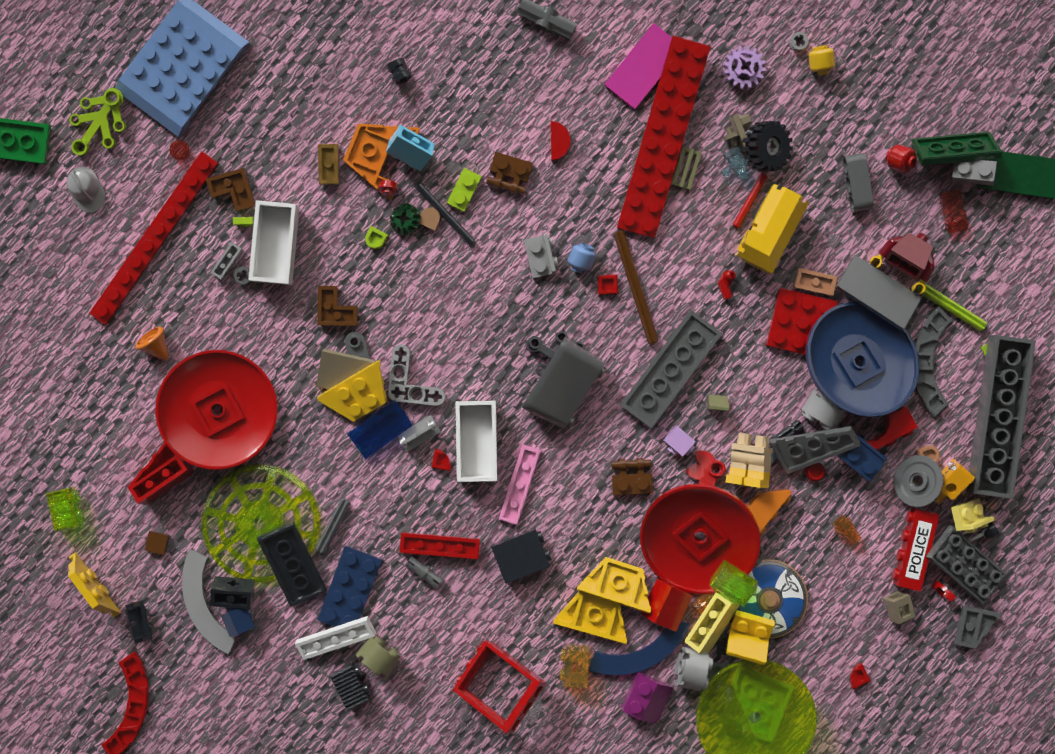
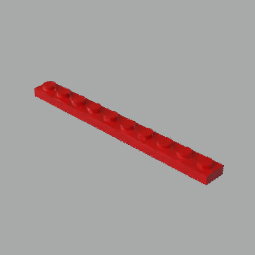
(153, 238)

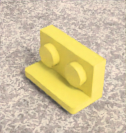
(970, 516)

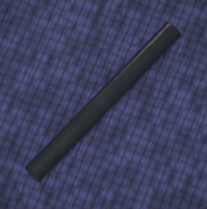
(445, 214)

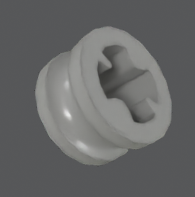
(792, 42)

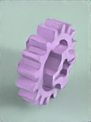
(740, 60)

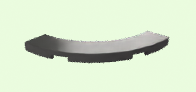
(925, 346)

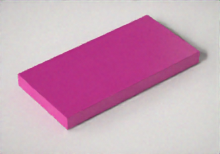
(641, 67)

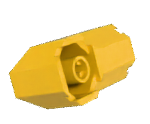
(772, 229)

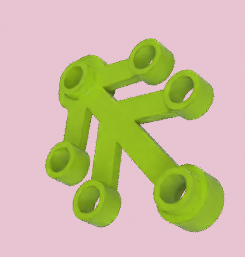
(99, 119)

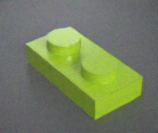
(464, 190)

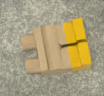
(750, 463)

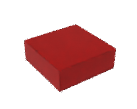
(607, 284)

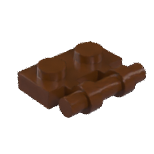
(511, 167)
(631, 483)

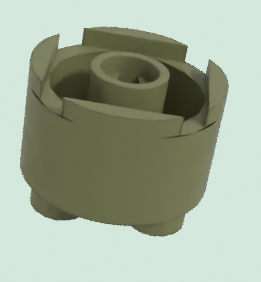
(379, 657)

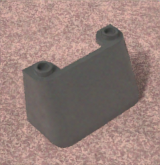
(564, 384)

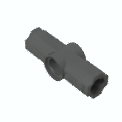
(546, 19)

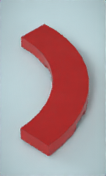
(136, 705)

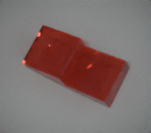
(953, 212)

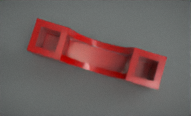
(896, 425)

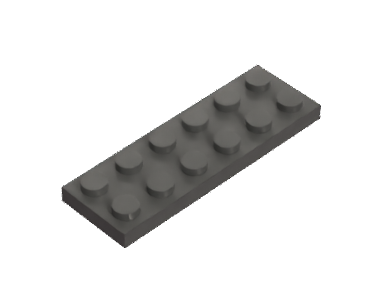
(670, 369)

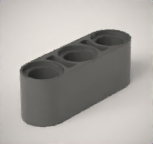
(858, 182)

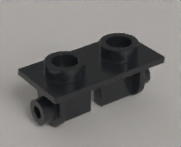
(141, 630)

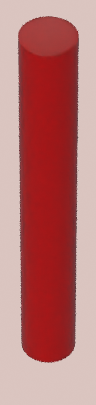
(750, 200)

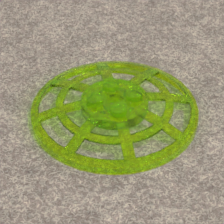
(256, 509)

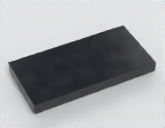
(292, 563)

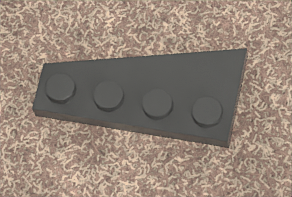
(809, 448)

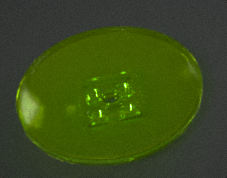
(745, 687)

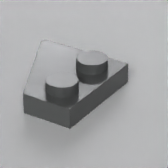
(973, 625)

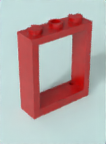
(524, 704)

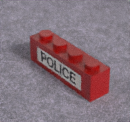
(916, 545)

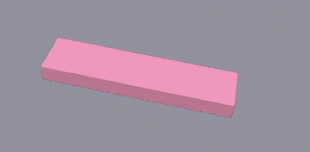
(519, 484)

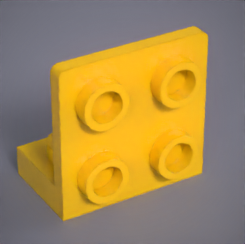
(749, 637)

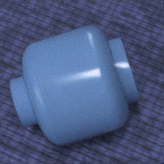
(582, 257)

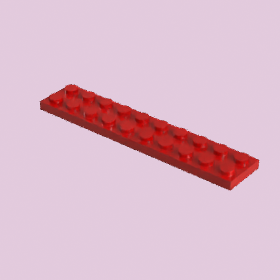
(663, 136)

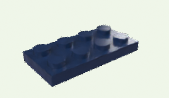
(349, 587)

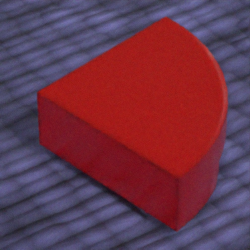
(441, 460)
(943, 591)
(859, 676)

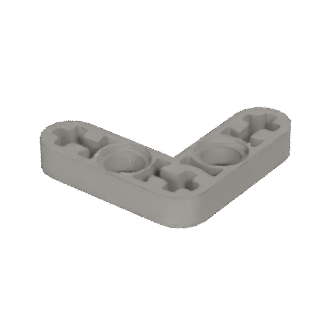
(402, 383)

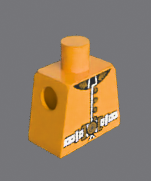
(959, 479)

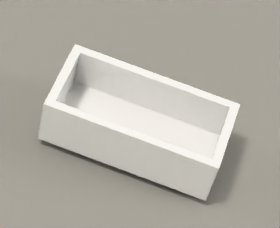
(274, 242)
(476, 441)

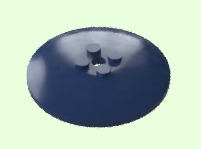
(886, 354)

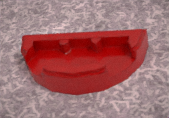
(559, 140)

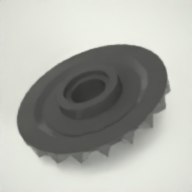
(908, 477)

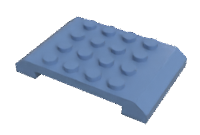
(181, 65)

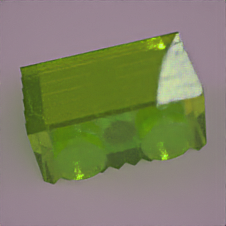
(65, 508)
(733, 583)

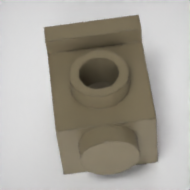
(899, 607)

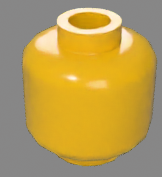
(821, 59)

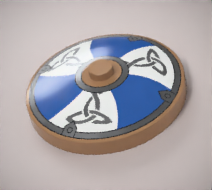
(778, 597)

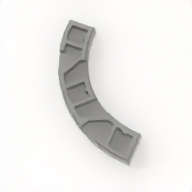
(197, 604)

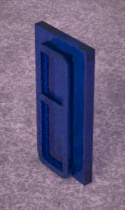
(380, 429)

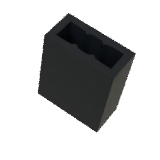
(521, 555)

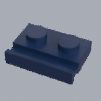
(864, 459)

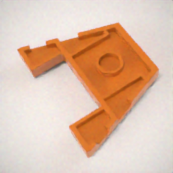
(368, 151)

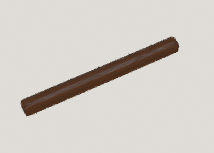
(636, 287)

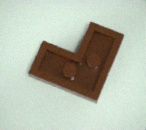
(233, 183)
(330, 313)

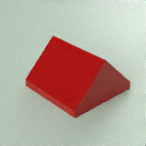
(667, 605)

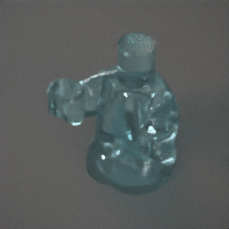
(736, 162)

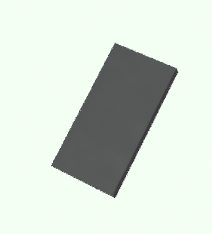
(878, 292)
(966, 565)

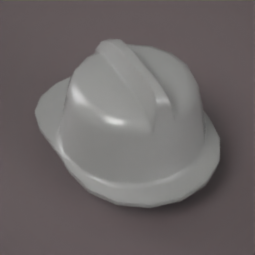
(86, 189)

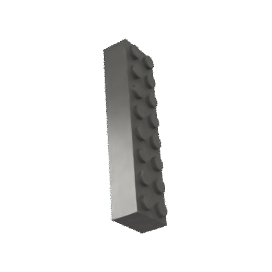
(1001, 415)

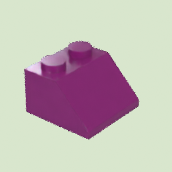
(646, 698)

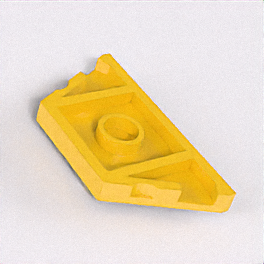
(357, 394)
(618, 583)
(89, 587)
(593, 616)

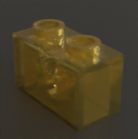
(579, 677)

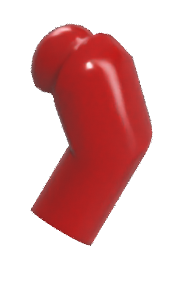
(724, 283)

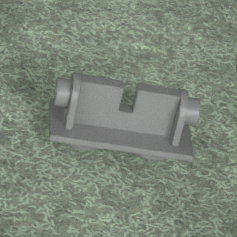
(419, 433)

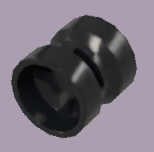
(398, 70)

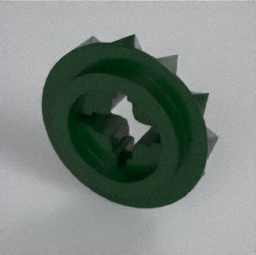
(410, 225)

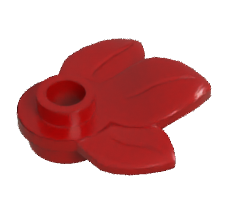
(703, 468)

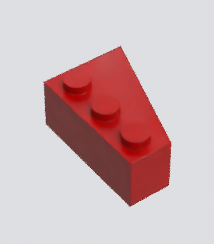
(159, 475)

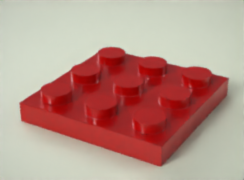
(794, 318)

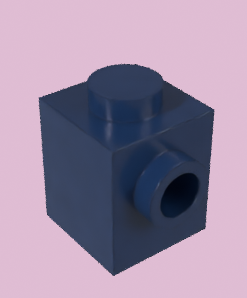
(237, 621)

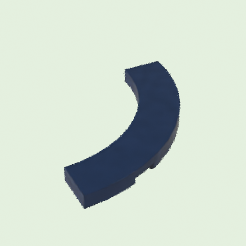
(642, 658)

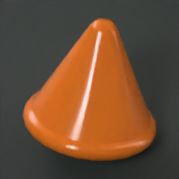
(153, 343)

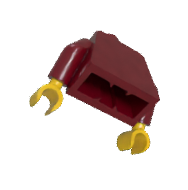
(910, 256)

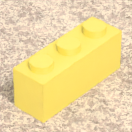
(711, 623)

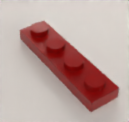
(439, 545)

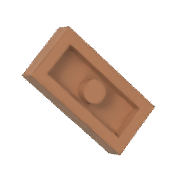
(815, 282)

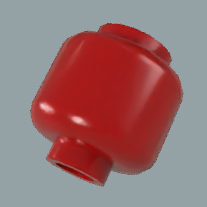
(901, 158)

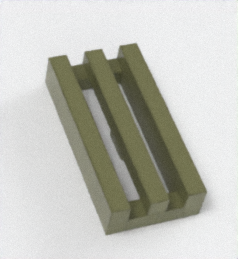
(691, 152)

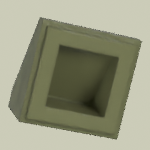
(718, 403)

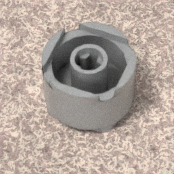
(821, 409)
(692, 669)

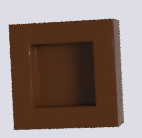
(157, 542)

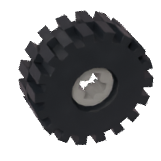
(756, 146)

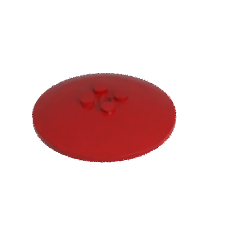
(187, 401)
(681, 557)

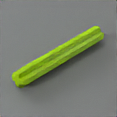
(953, 307)

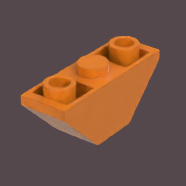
(766, 504)

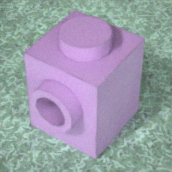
(679, 442)

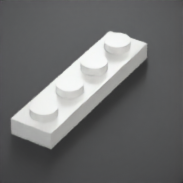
(335, 637)

